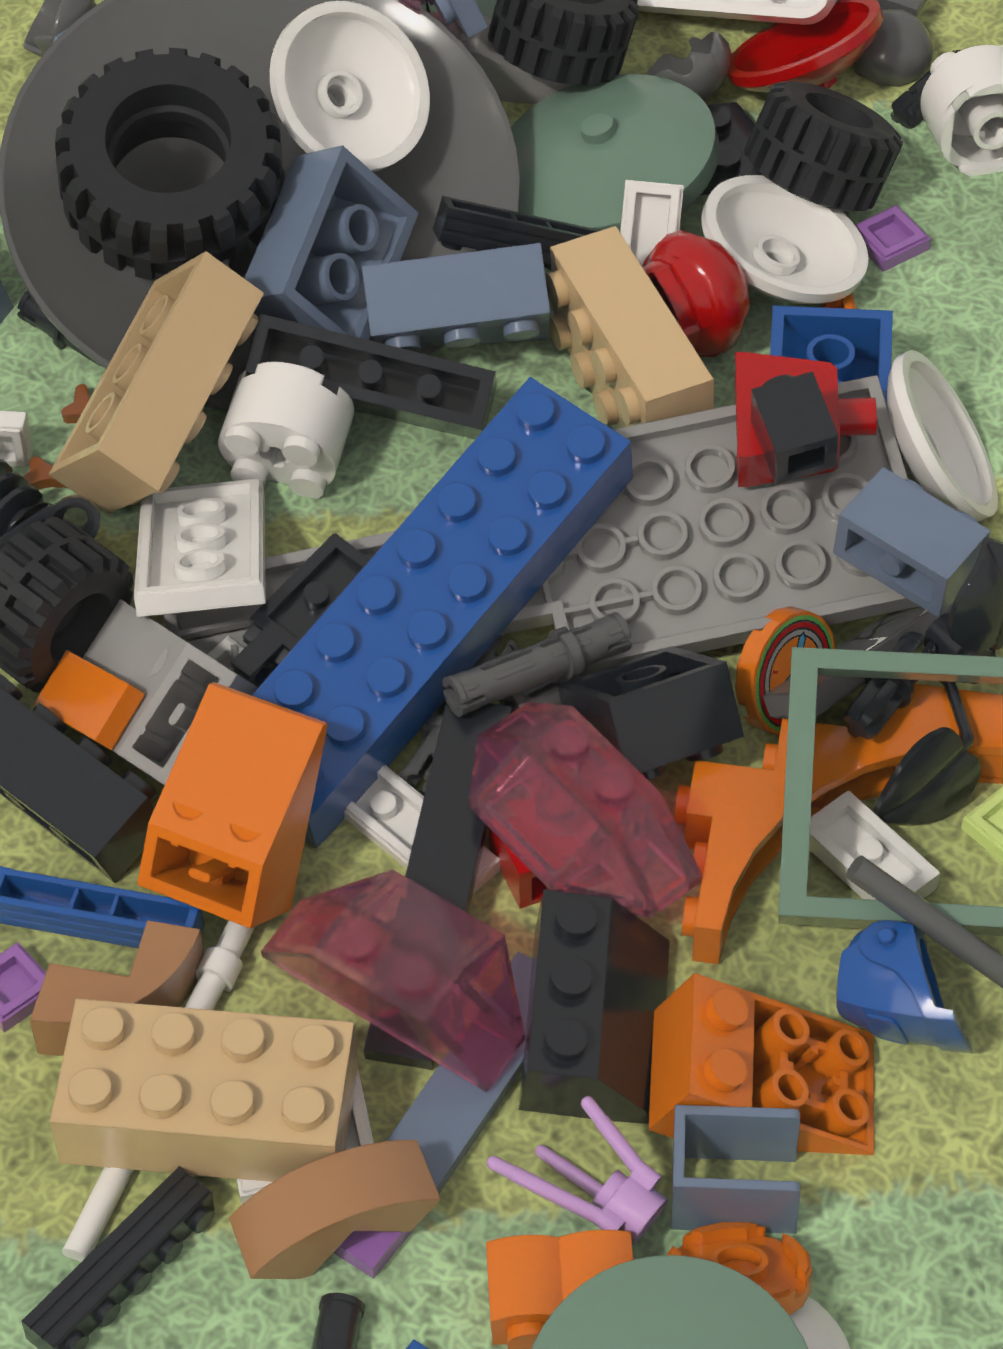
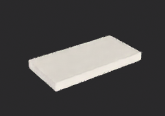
(201, 548)

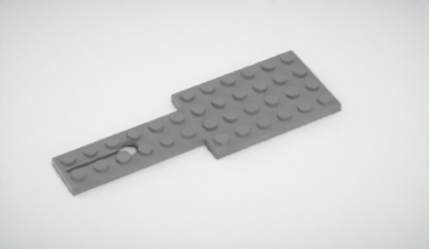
(681, 546)

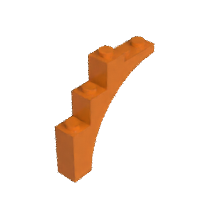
(738, 810)

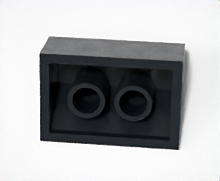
(592, 1008)

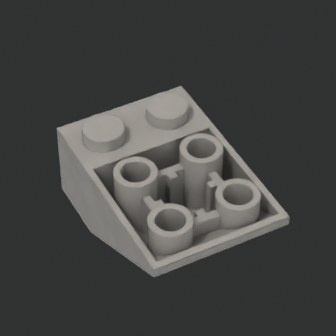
(169, 674)

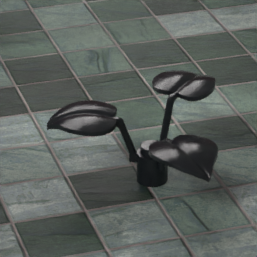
(938, 769)

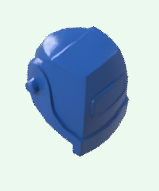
(893, 989)

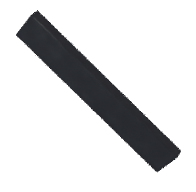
(445, 843)

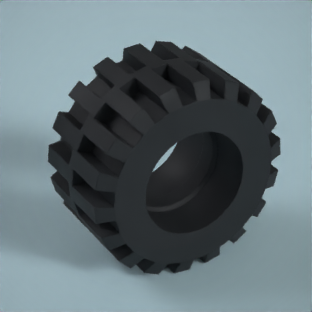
(564, 38)
(823, 146)
(54, 597)

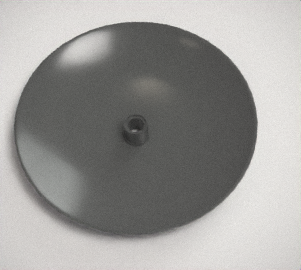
(461, 154)

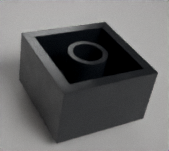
(660, 707)

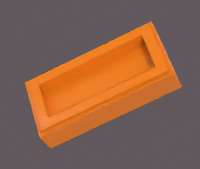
(90, 699)

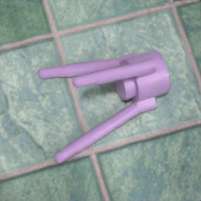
(619, 1204)

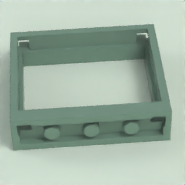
(806, 665)

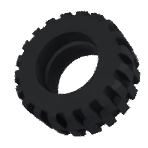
(157, 100)

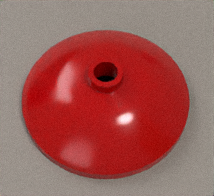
(807, 52)

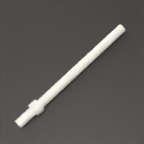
(215, 974)

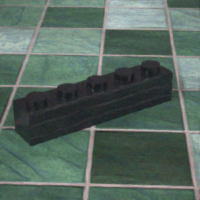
(489, 227)
(121, 1264)

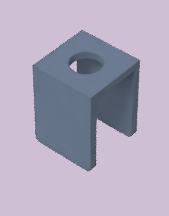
(734, 1135)

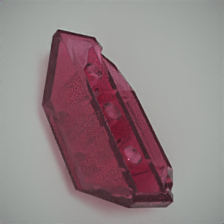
(579, 810)
(409, 969)

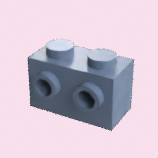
(909, 540)

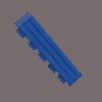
(87, 908)

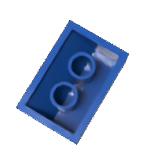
(848, 338)

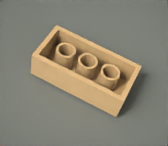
(622, 334)
(158, 384)
(202, 1090)

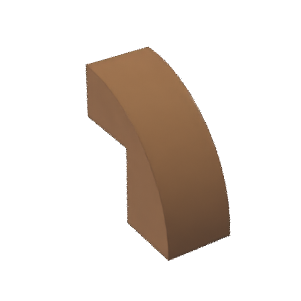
(159, 976)
(313, 1209)

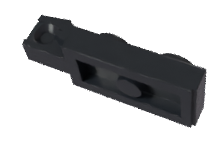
(296, 607)

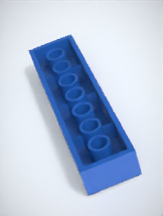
(446, 587)

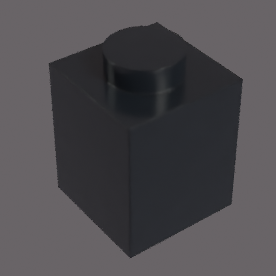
(793, 427)

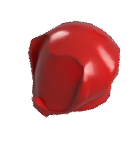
(701, 289)

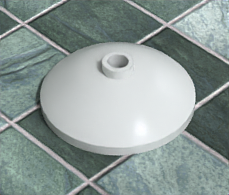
(368, 70)
(785, 242)
(939, 437)

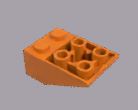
(235, 809)
(753, 1051)

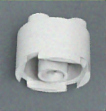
(965, 101)
(286, 428)

